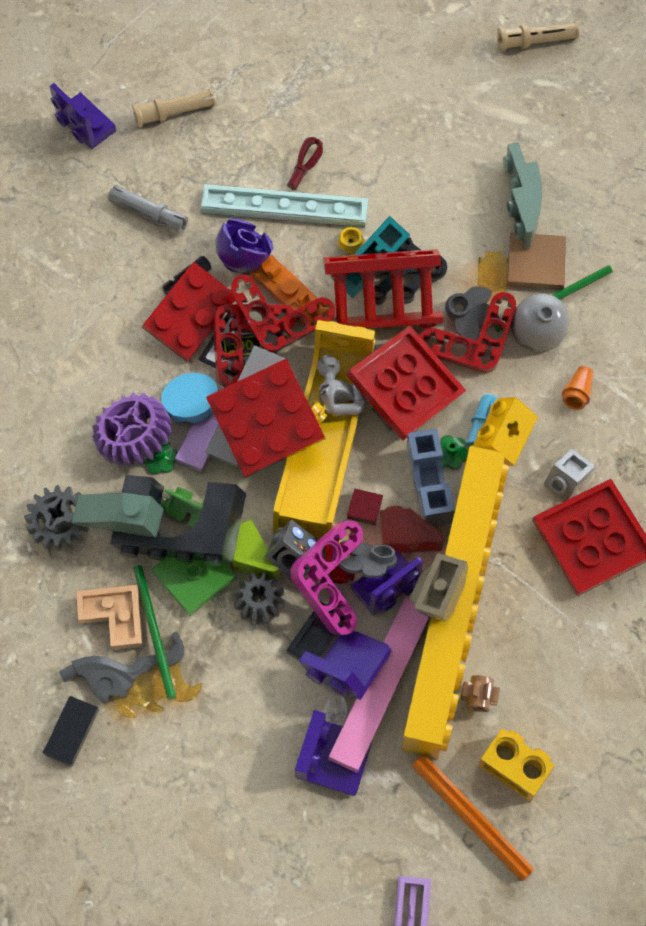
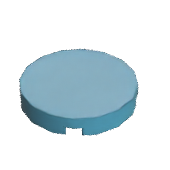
(186, 397)

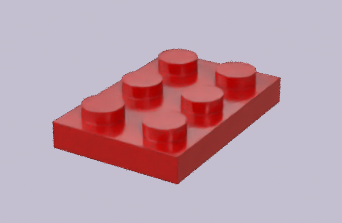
(188, 311)

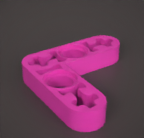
(318, 572)

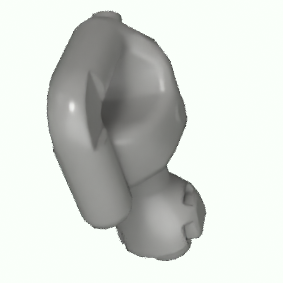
(338, 391)

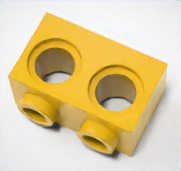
(511, 771)

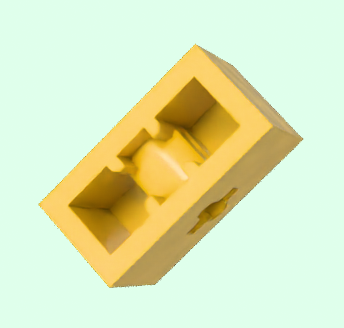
(506, 428)

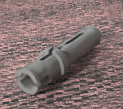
(156, 212)

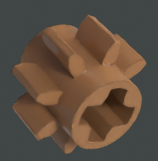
(480, 693)

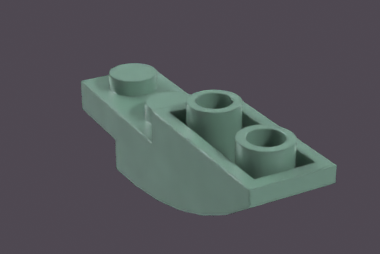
(525, 194)

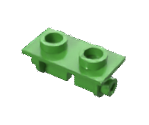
(181, 504)

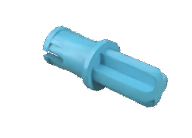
(480, 417)

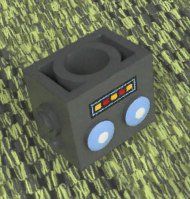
(288, 546)

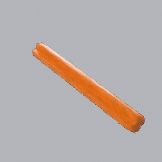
(473, 818)

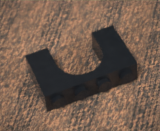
(210, 539)

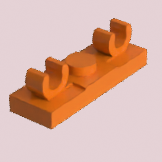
(286, 287)

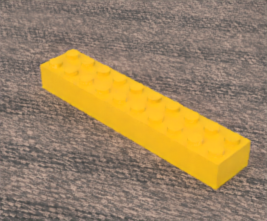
(447, 641)

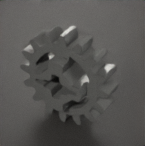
(50, 507)

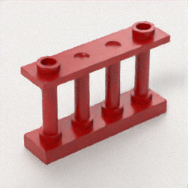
(395, 263)

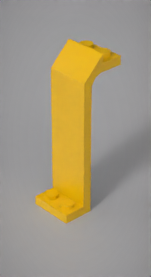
(316, 475)

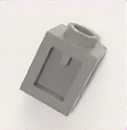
(568, 474)

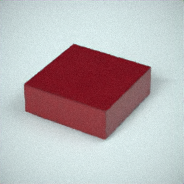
(365, 506)

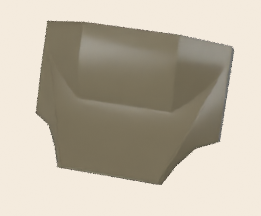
(440, 587)

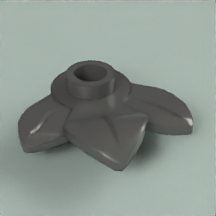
(474, 313)
(370, 560)

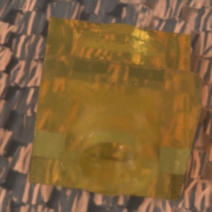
(493, 271)

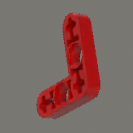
(270, 323)
(240, 326)
(476, 348)

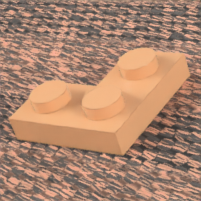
(119, 607)

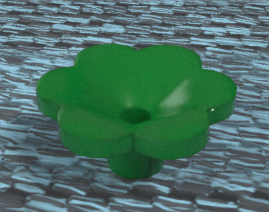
(453, 457)
(162, 462)

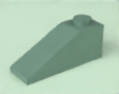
(119, 513)

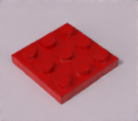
(406, 382)
(265, 418)
(593, 537)

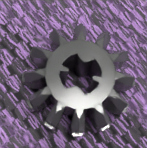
(259, 609)

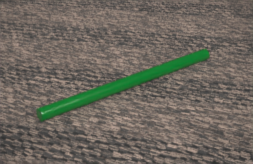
(577, 285)
(154, 632)

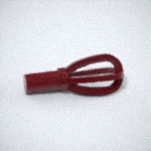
(300, 169)

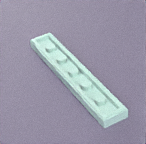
(284, 205)

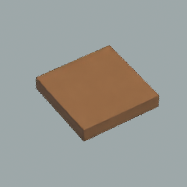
(540, 265)

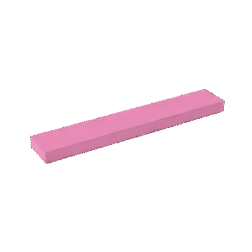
(369, 711)

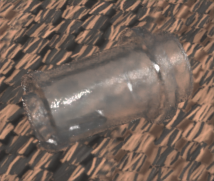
(339, 703)

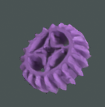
(134, 437)

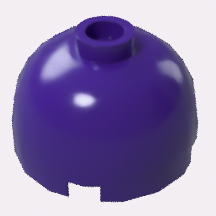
(241, 246)

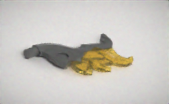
(133, 684)

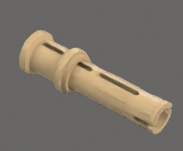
(525, 36)
(161, 109)

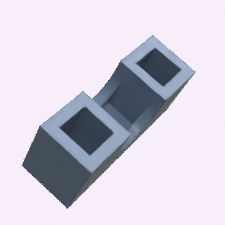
(428, 476)

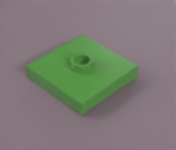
(193, 582)

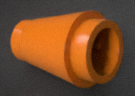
(578, 389)

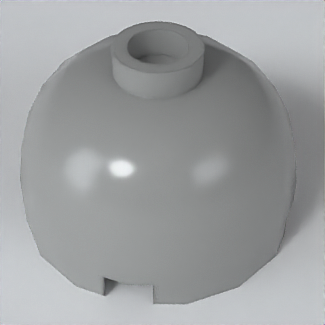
(540, 322)

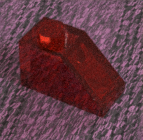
(408, 531)

